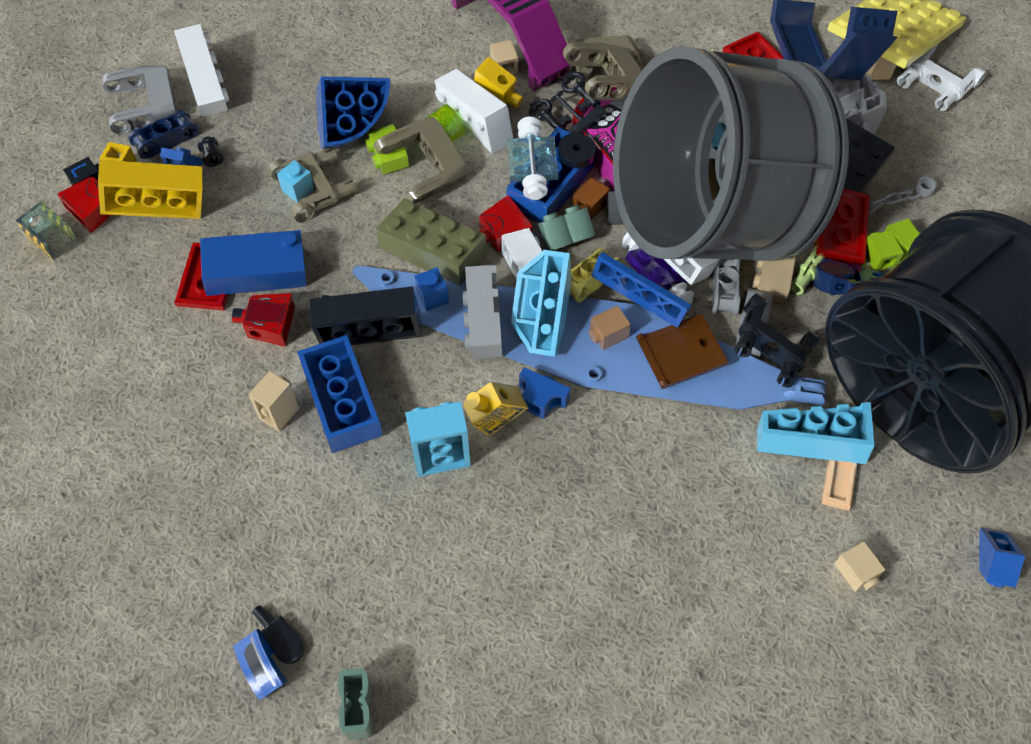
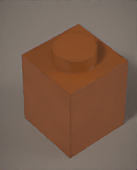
(591, 195)

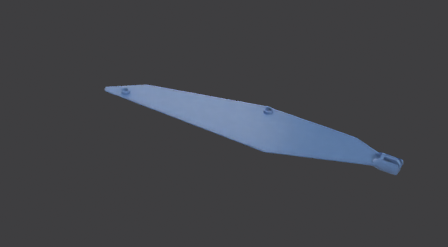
(620, 368)

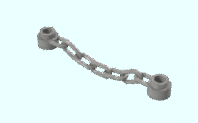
(924, 188)

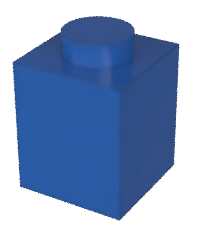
(431, 289)

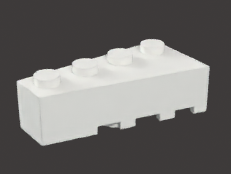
(201, 71)
(477, 108)

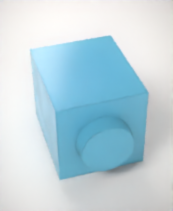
(296, 181)

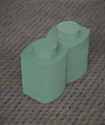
(567, 228)
(354, 712)

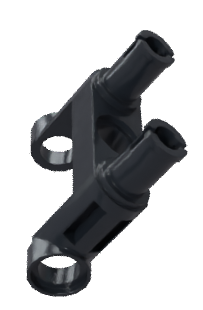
(756, 333)

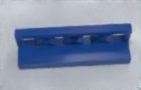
(640, 290)

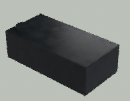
(366, 316)

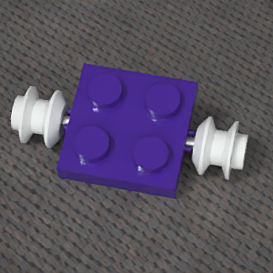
(656, 270)

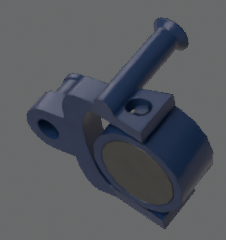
(837, 277)

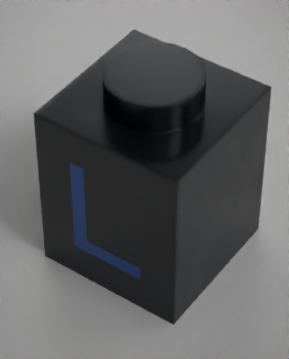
(81, 170)

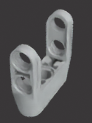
(159, 93)

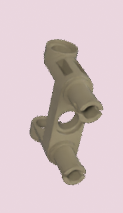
(326, 193)

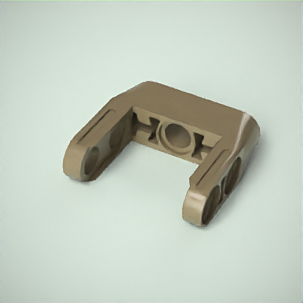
(621, 41)
(616, 62)
(436, 148)

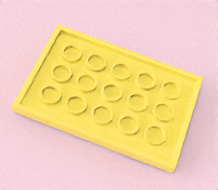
(917, 25)

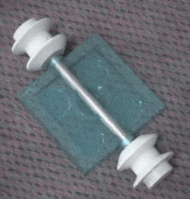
(532, 158)

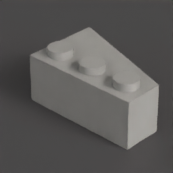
(482, 313)

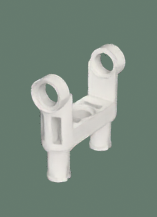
(951, 86)

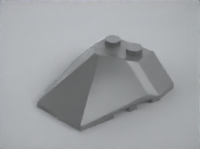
(862, 101)

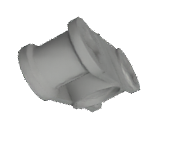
(726, 286)

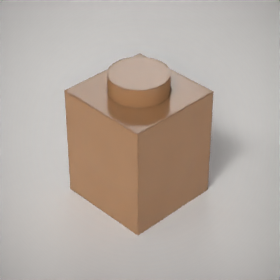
(609, 328)

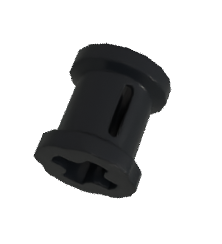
(208, 152)

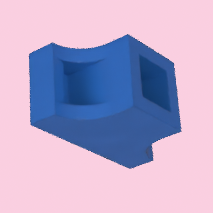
(180, 157)
(542, 392)

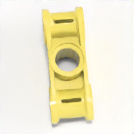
(582, 282)

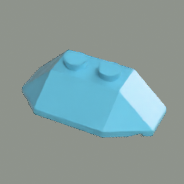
(542, 301)

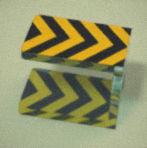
(47, 217)

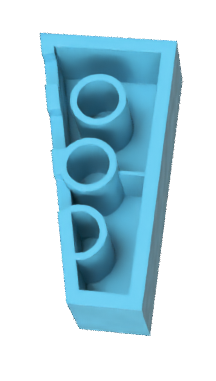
(818, 433)

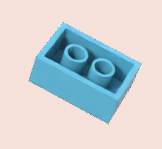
(439, 438)

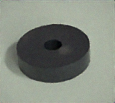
(573, 158)

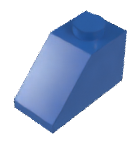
(999, 558)

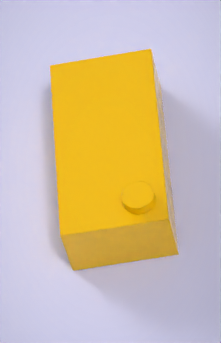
(150, 189)

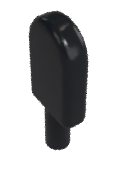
(280, 636)

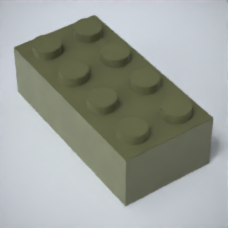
(431, 240)

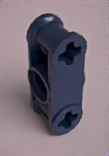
(163, 134)

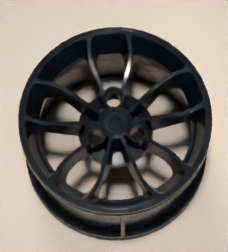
(944, 342)

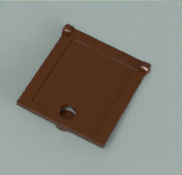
(678, 353)

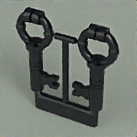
(578, 88)

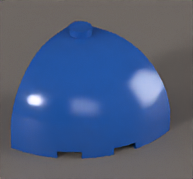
(348, 108)

